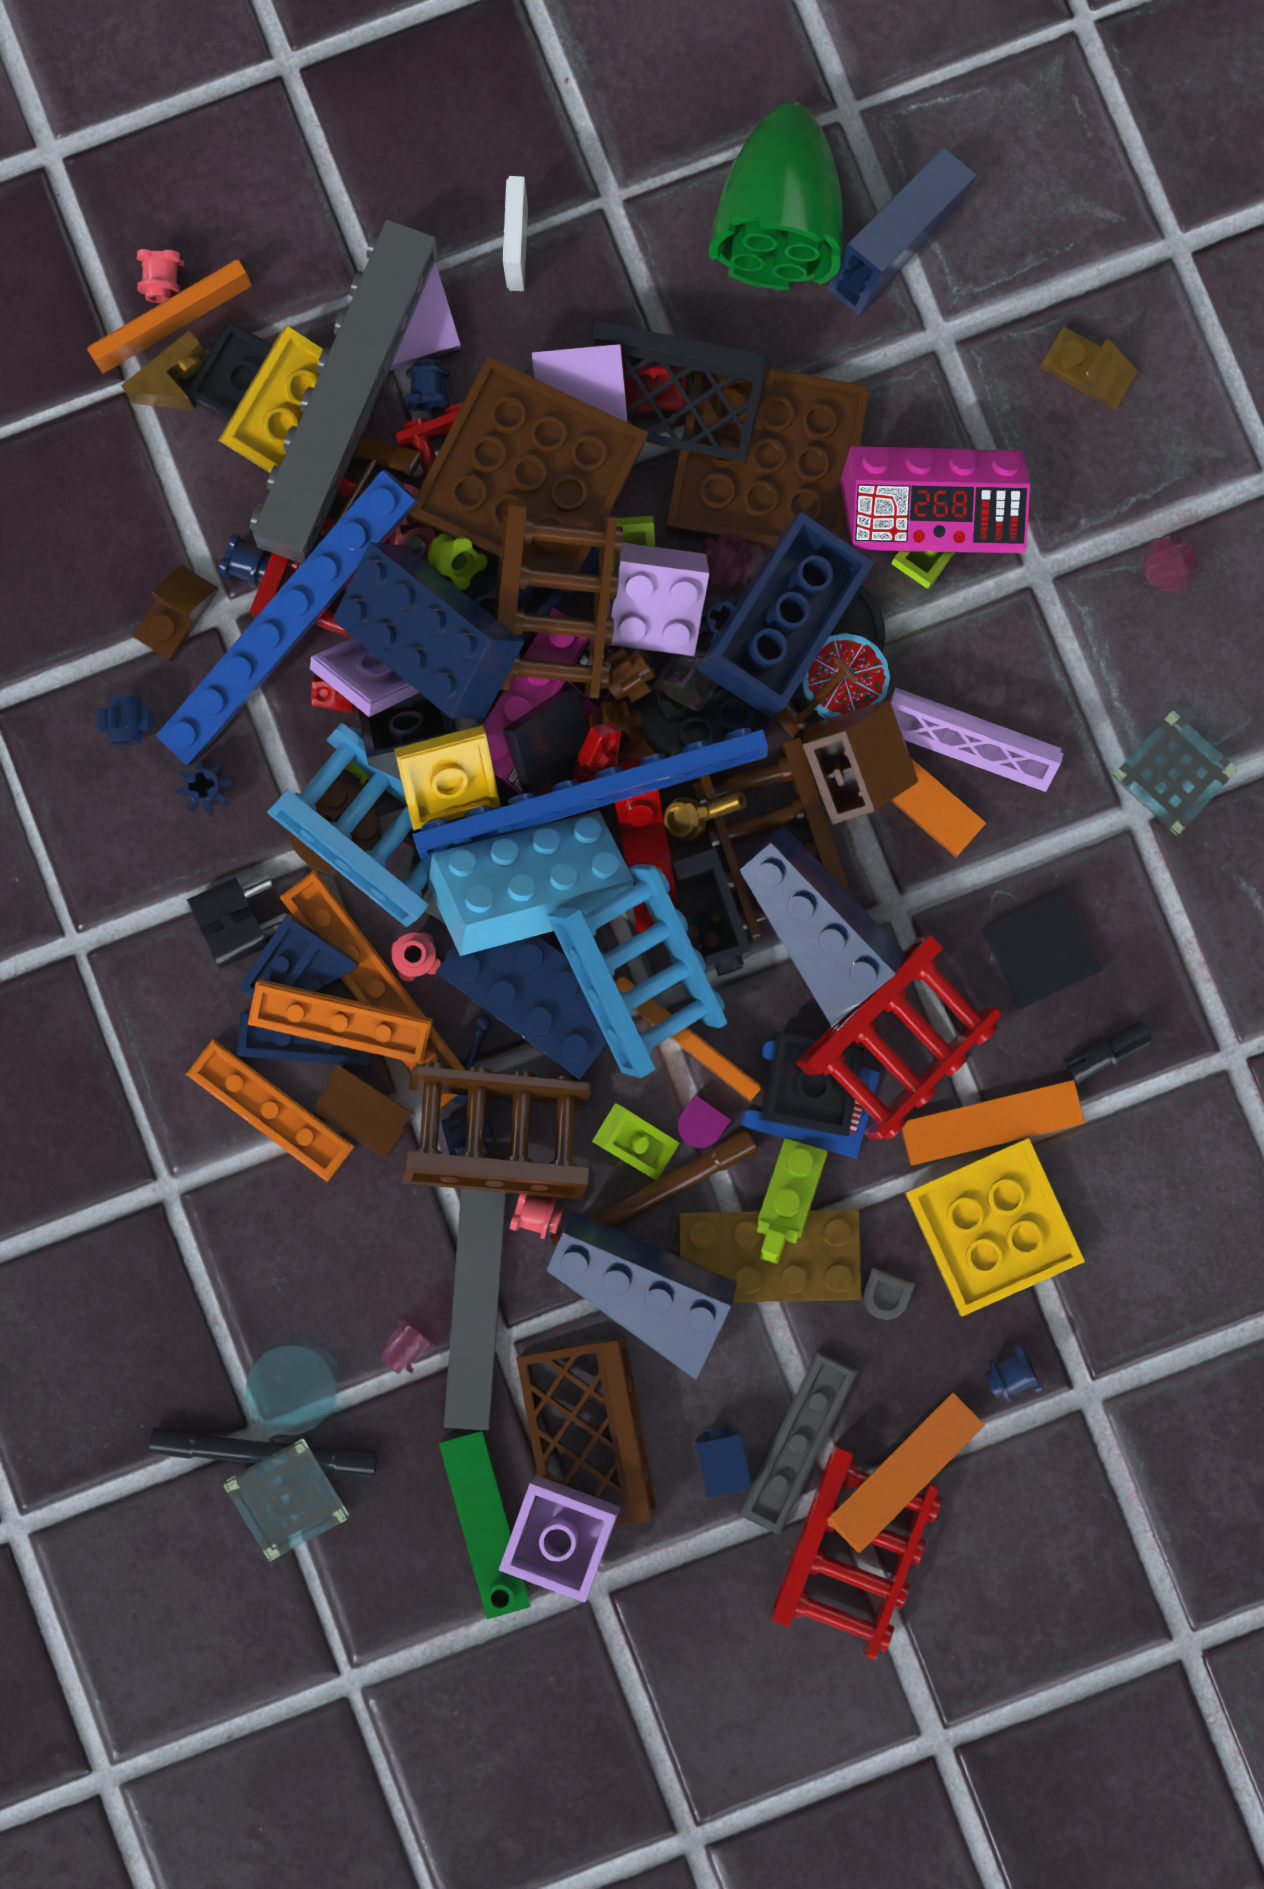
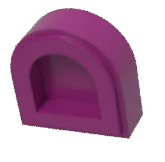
(701, 1123)

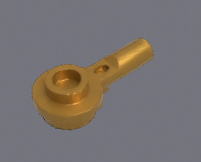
(687, 817)

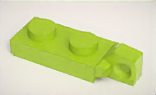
(789, 1196)

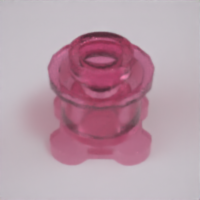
(404, 1346)

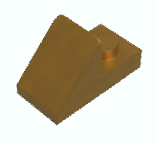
(1090, 368)
(157, 380)

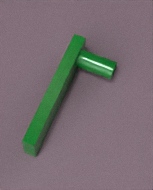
(483, 1522)

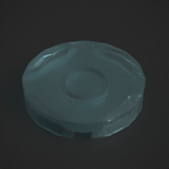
(291, 1389)

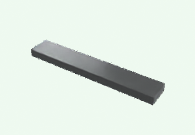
(475, 1310)

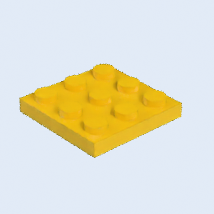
(994, 1227)

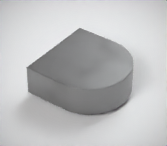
(886, 1295)

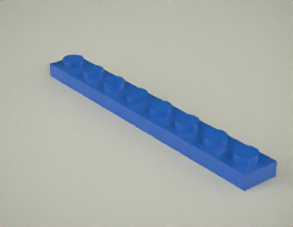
(286, 618)
(608, 787)

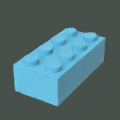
(511, 882)

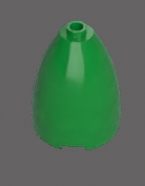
(781, 205)

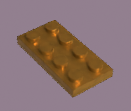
(816, 1268)

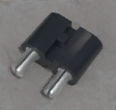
(229, 922)

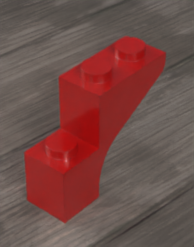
(644, 840)

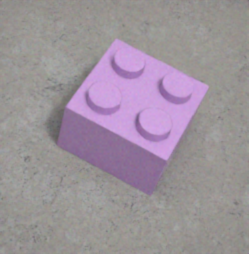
(658, 598)
(559, 1538)

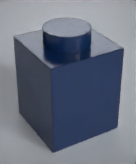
(723, 1461)

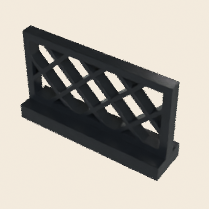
(693, 357)

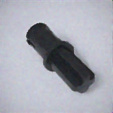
(1108, 1051)

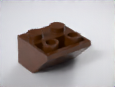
(859, 760)

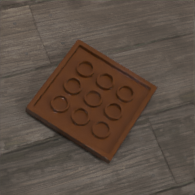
(530, 450)
(791, 464)

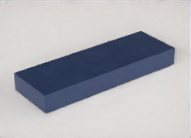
(275, 1045)

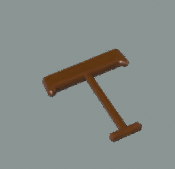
(383, 454)
(794, 721)

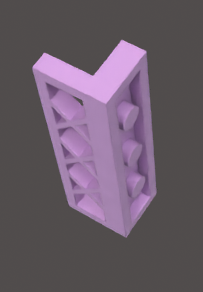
(976, 740)

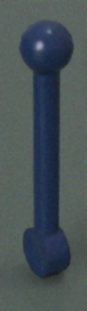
(482, 1024)

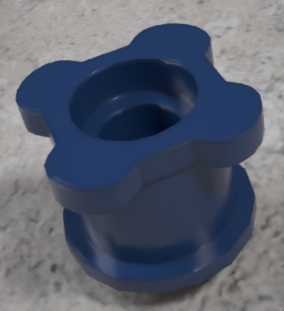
(428, 386)
(244, 561)
(456, 1132)
(1012, 1375)

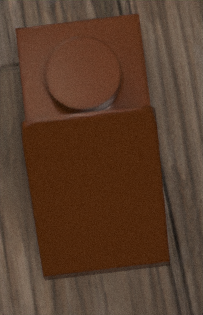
(175, 613)

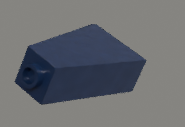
(900, 230)

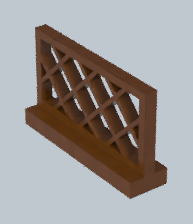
(622, 1418)

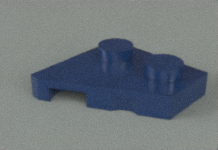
(298, 959)

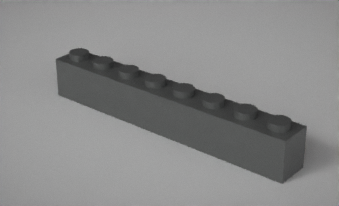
(345, 391)

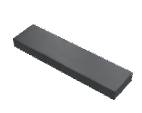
(798, 1442)

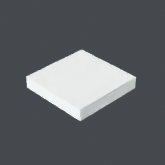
(515, 233)

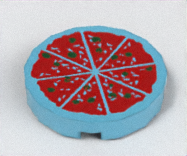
(863, 659)

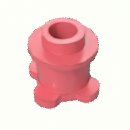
(159, 274)
(428, 962)
(537, 1214)

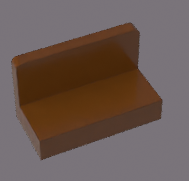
(362, 1111)

